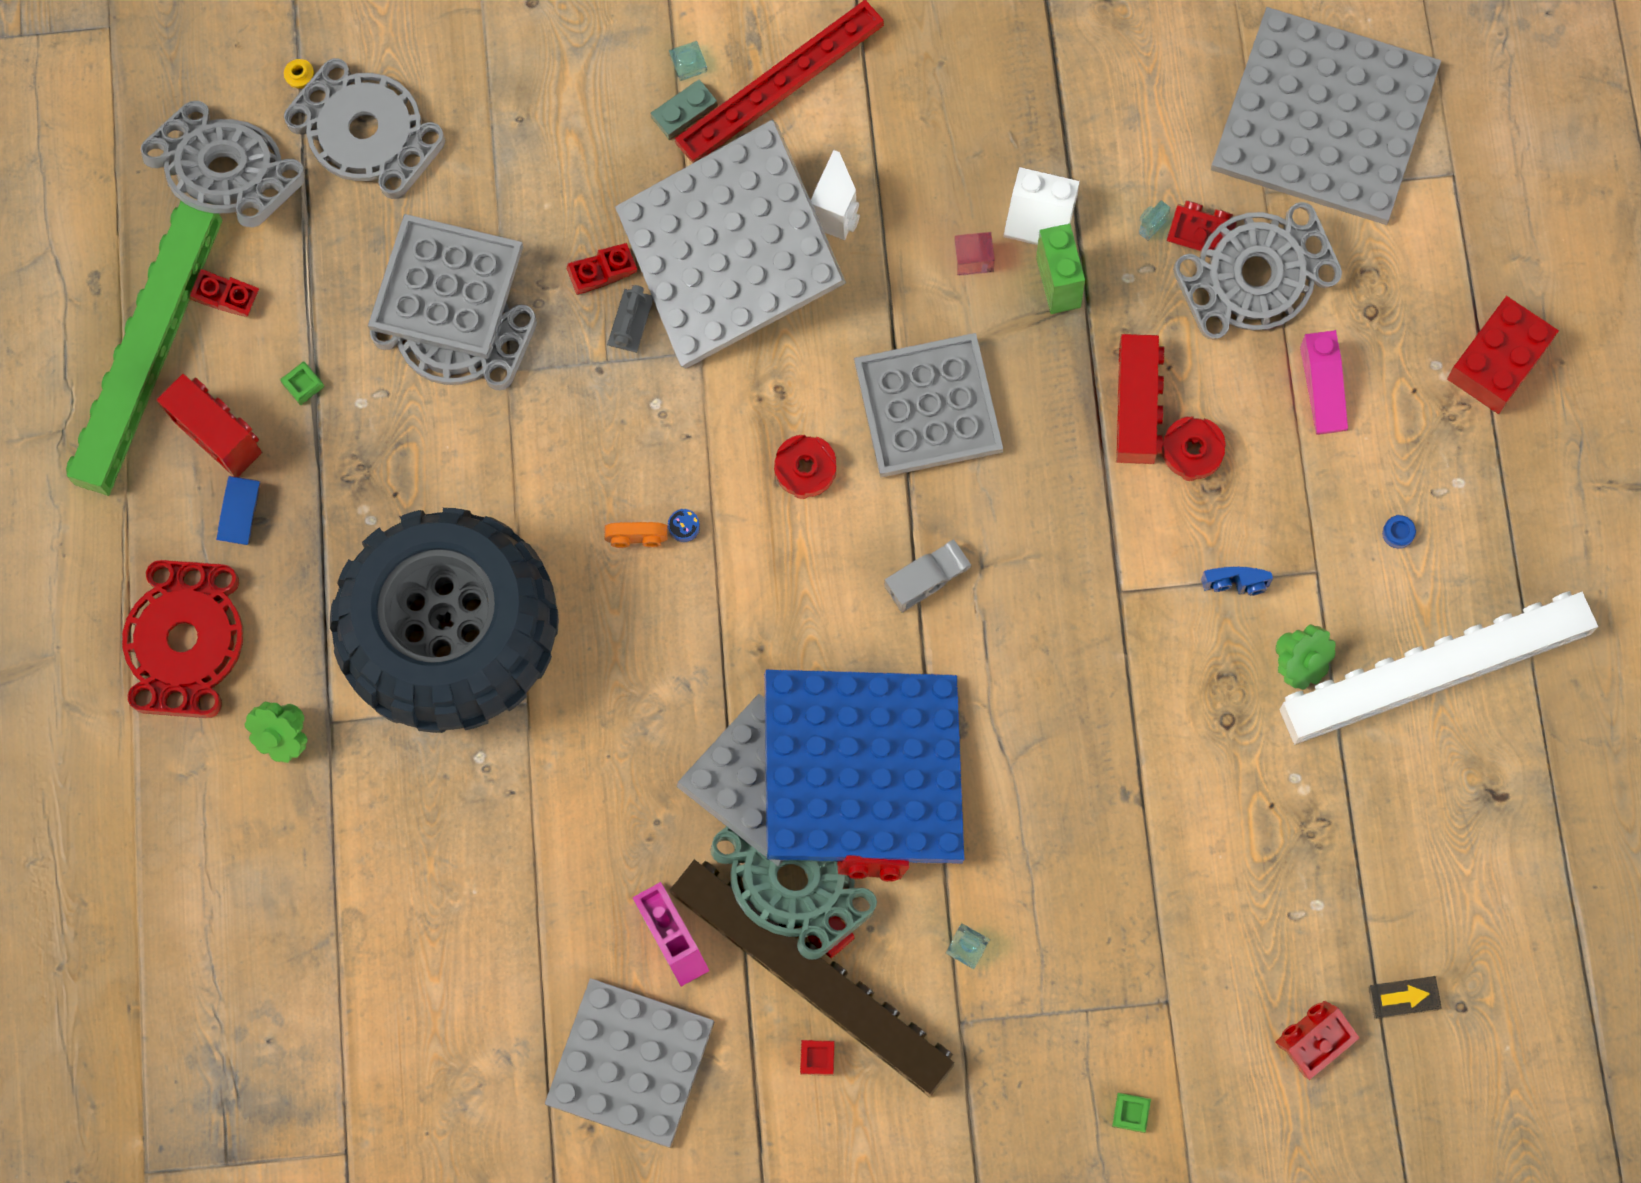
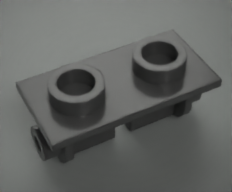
(630, 319)

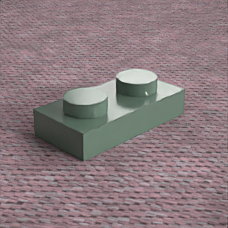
(684, 109)

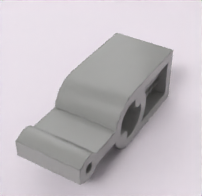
(926, 575)

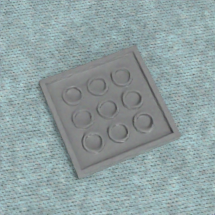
(445, 286)
(928, 405)
(732, 777)
(629, 1063)

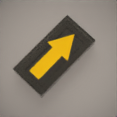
(1405, 997)

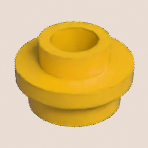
(301, 80)

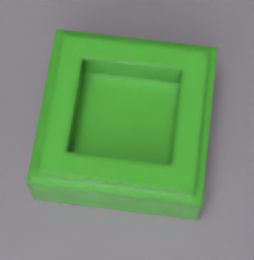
(302, 383)
(1131, 1113)

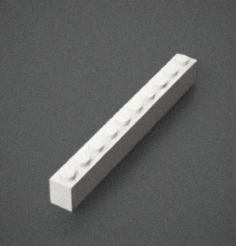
(1438, 667)

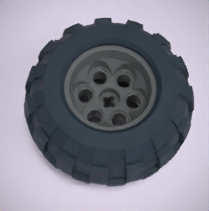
(412, 563)

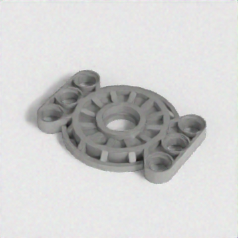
(368, 158)
(228, 191)
(1289, 266)
(455, 363)

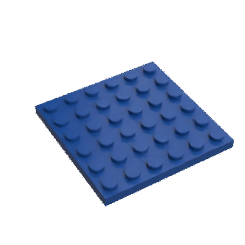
(862, 766)

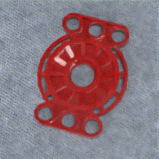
(191, 669)

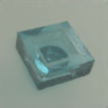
(688, 60)
(1153, 219)
(967, 946)

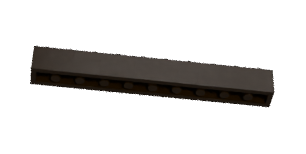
(817, 981)

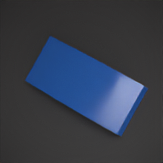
(238, 510)
(1247, 579)

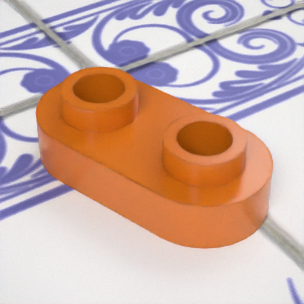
(626, 533)

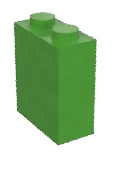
(1060, 268)

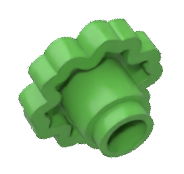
(1305, 656)
(277, 730)

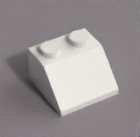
(836, 199)
(1039, 203)

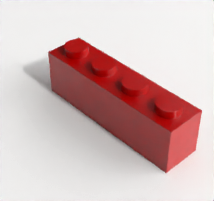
(1138, 399)

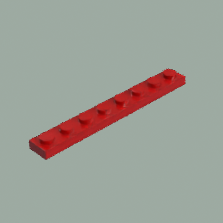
(779, 82)

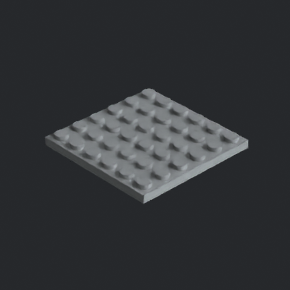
(1326, 115)
(730, 244)

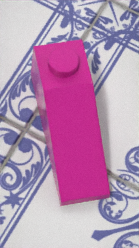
(1325, 381)
(671, 934)

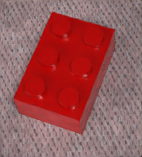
(1502, 354)
(210, 424)

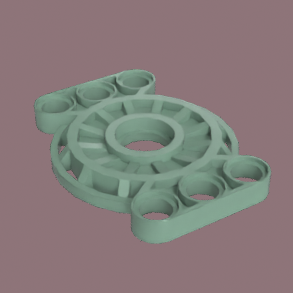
(806, 908)

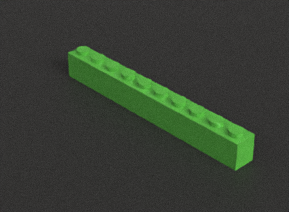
(143, 349)

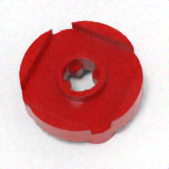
(1197, 431)
(809, 449)

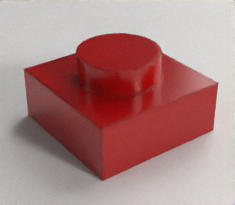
(817, 1058)

